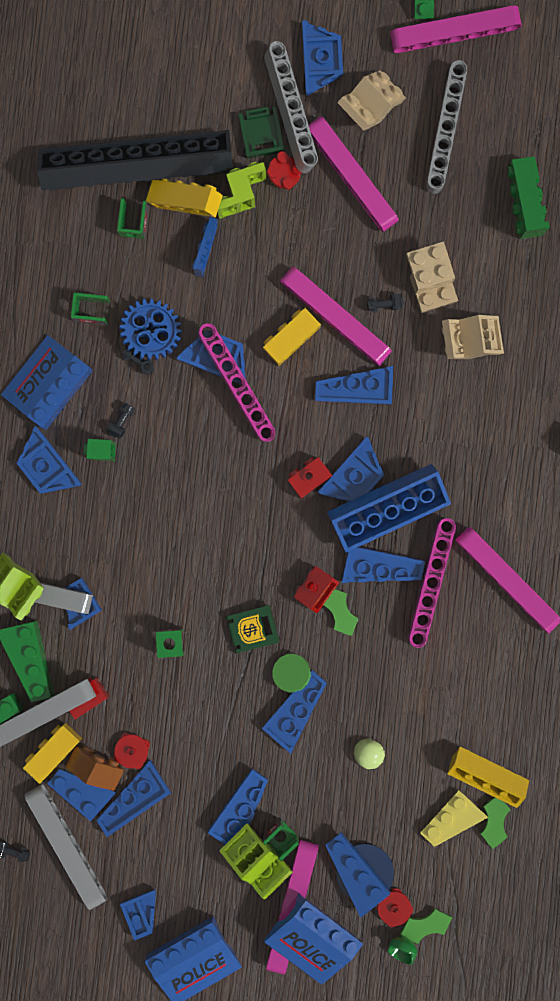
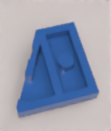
(77, 618)
(140, 913)

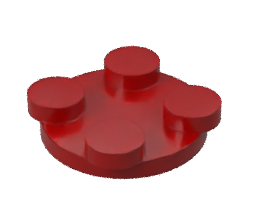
(283, 171)
(131, 750)
(395, 908)

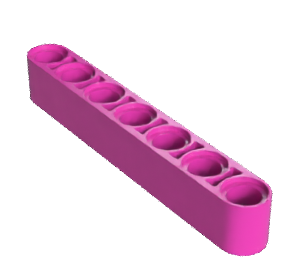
(455, 29)
(352, 174)
(335, 315)
(236, 373)
(508, 580)
(433, 592)
(297, 883)

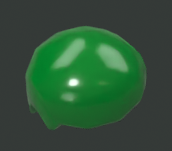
(403, 950)

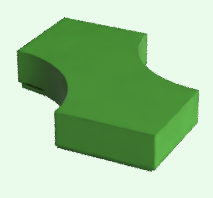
(344, 620)
(494, 827)
(434, 922)

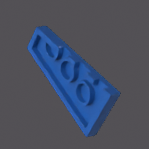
(363, 387)
(374, 565)
(291, 717)
(135, 799)
(239, 808)
(358, 877)

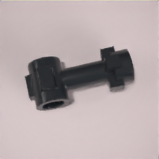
(394, 302)
(146, 366)
(116, 429)
(22, 855)

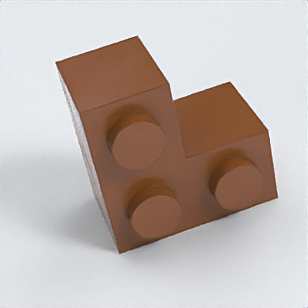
(94, 768)

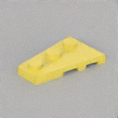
(453, 819)

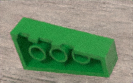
(527, 198)
(28, 657)

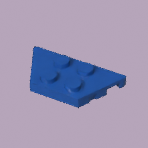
(321, 57)
(198, 357)
(45, 466)
(355, 475)

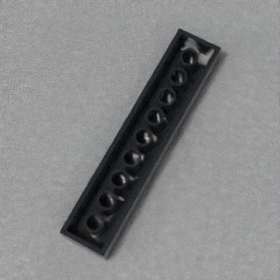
(134, 160)

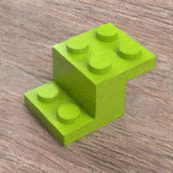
(240, 188)
(17, 587)
(255, 861)

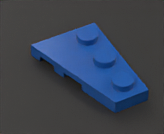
(205, 247)
(81, 796)

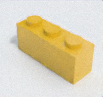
(291, 336)
(51, 752)

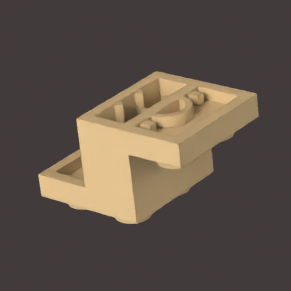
(372, 100)
(432, 277)
(472, 337)

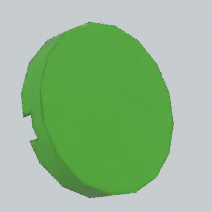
(291, 673)

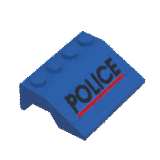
(46, 382)
(313, 941)
(192, 961)

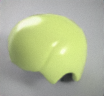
(369, 753)

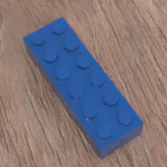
(389, 507)

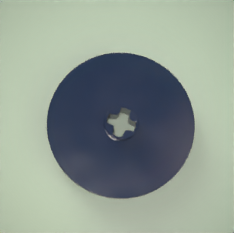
(377, 860)

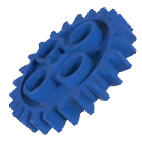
(145, 313)

